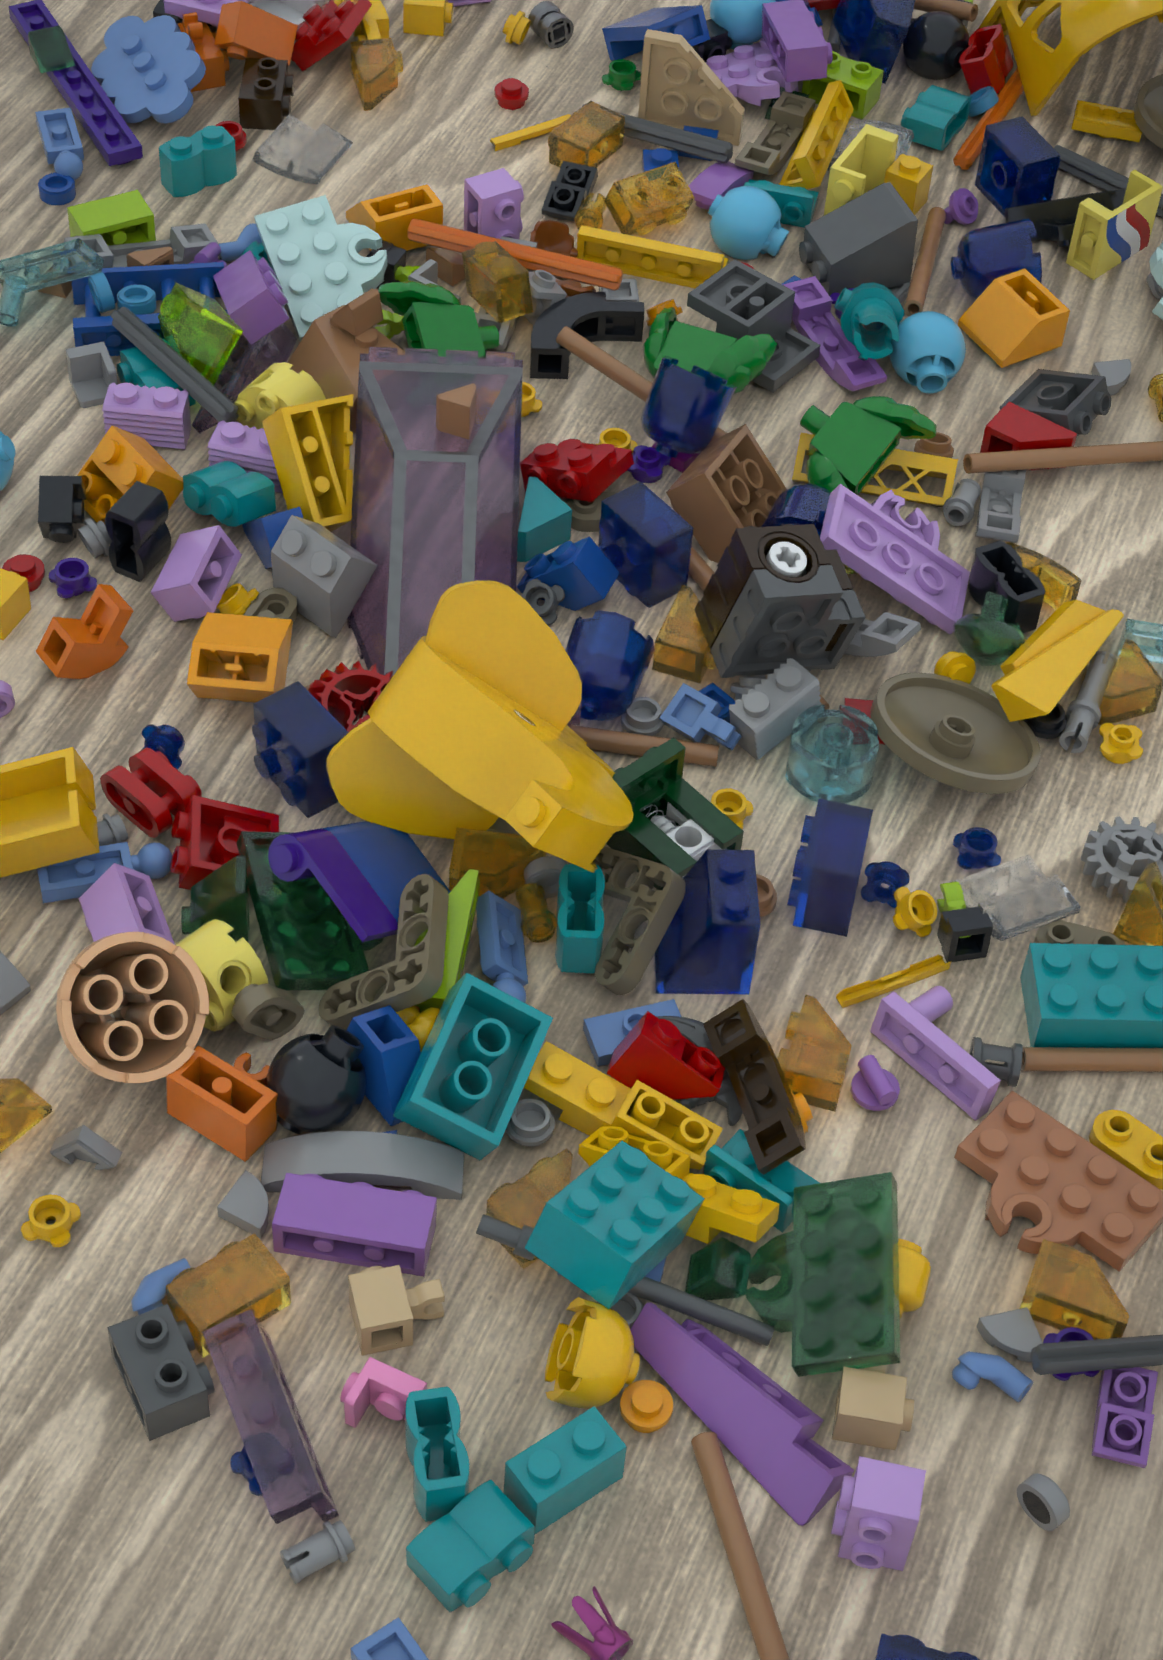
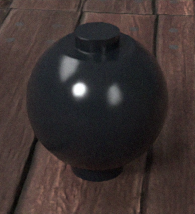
(935, 45)
(318, 1081)

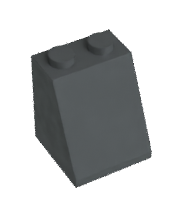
(862, 242)

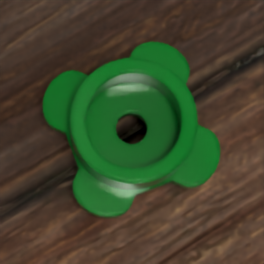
(621, 75)

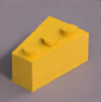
(313, 458)

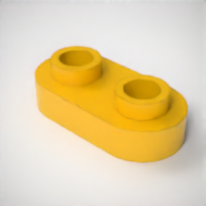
(1131, 1146)

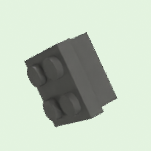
(753, 305)

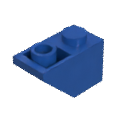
(575, 567)
(387, 1057)

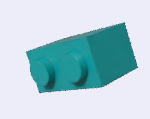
(565, 1469)

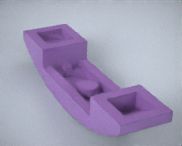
(836, 354)

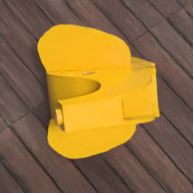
(482, 735)

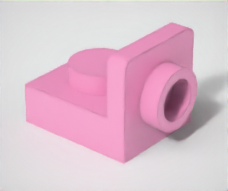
(380, 1386)

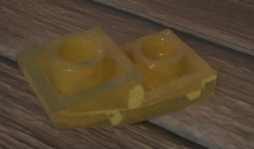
(1058, 581)

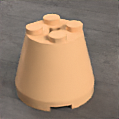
(155, 1004)

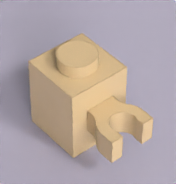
(386, 1309)
(872, 1407)

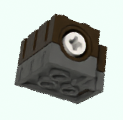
(777, 602)

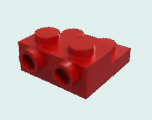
(326, 30)
(576, 468)
(210, 834)

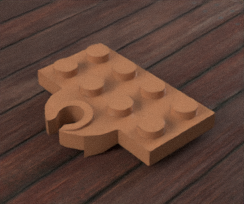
(1059, 1184)

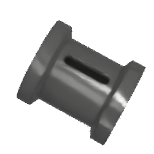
(1010, 1055)

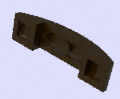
(759, 1084)

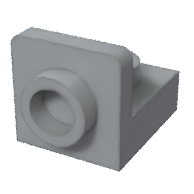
(544, 293)

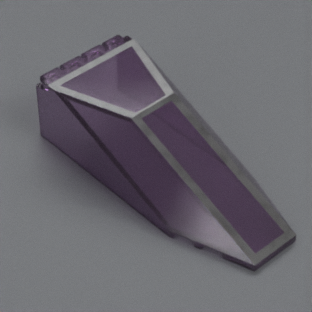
(427, 500)

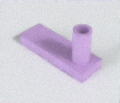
(912, 1036)

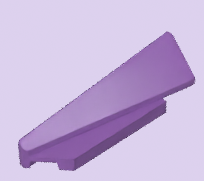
(746, 1410)

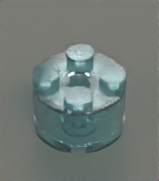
(832, 754)

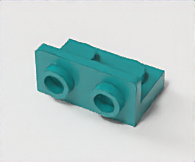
(795, 203)
(737, 1168)

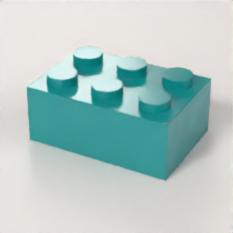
(1093, 995)
(473, 1067)
(614, 1223)

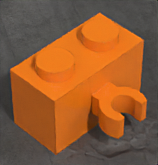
(254, 33)
(214, 58)
(223, 1101)

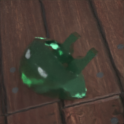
(986, 635)

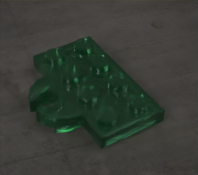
(300, 924)
(835, 1276)

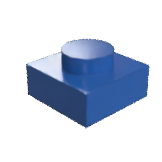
(658, 157)

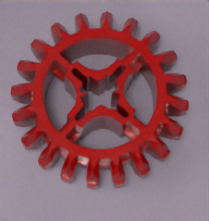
(349, 692)

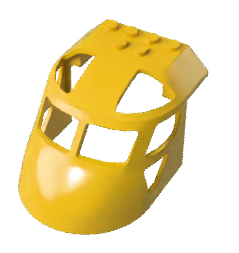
(1082, 28)

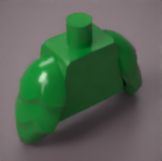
(437, 318)
(721, 354)
(859, 439)

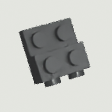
(1064, 398)

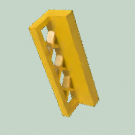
(819, 139)
(649, 257)
(902, 461)

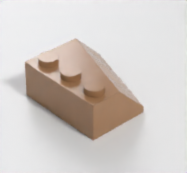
(334, 357)
(726, 490)

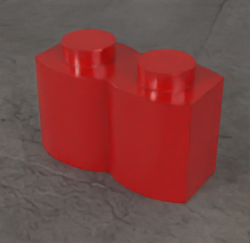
(986, 59)

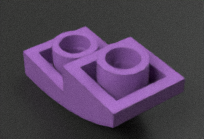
(718, 180)
(1125, 1415)

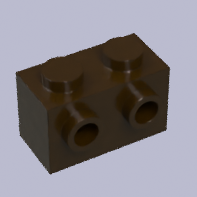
(265, 93)

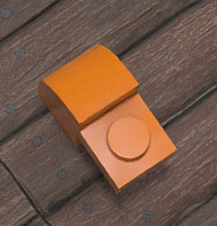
(87, 644)

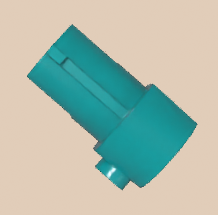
(866, 305)

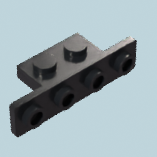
(1057, 217)

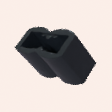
(138, 531)
(1000, 571)

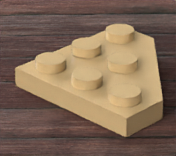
(683, 89)

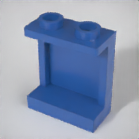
(628, 35)

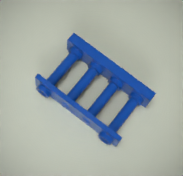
(160, 278)

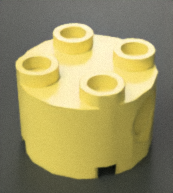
(273, 390)
(225, 968)

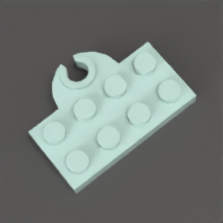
(319, 259)

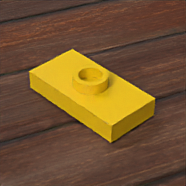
(1106, 121)

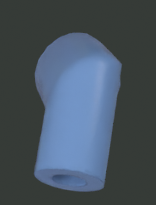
(233, 250)
(153, 1287)
(992, 1368)

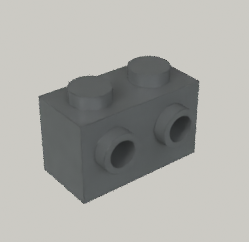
(160, 1371)

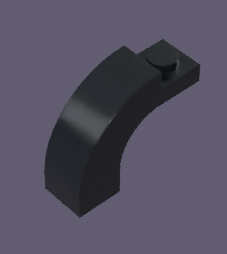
(588, 316)

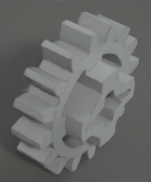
(1120, 855)

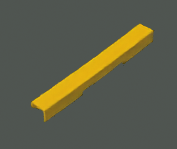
(515, 138)
(868, 990)

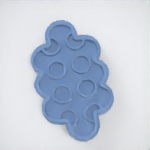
(149, 69)

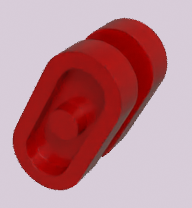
(149, 791)

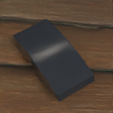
(569, 190)

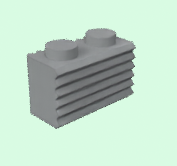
(770, 709)

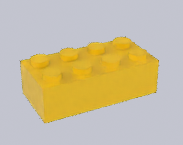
(46, 812)

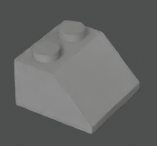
(319, 572)

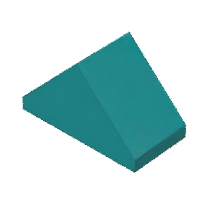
(543, 521)

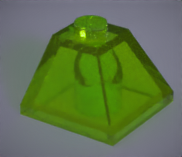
(198, 330)

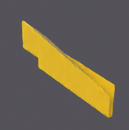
(1052, 659)

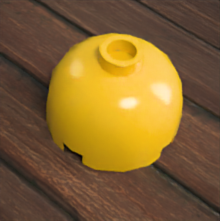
(591, 1356)

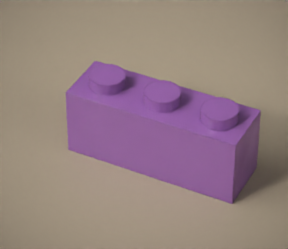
(795, 40)
(252, 296)
(354, 1223)

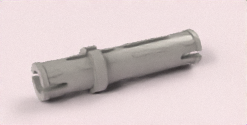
(1085, 711)

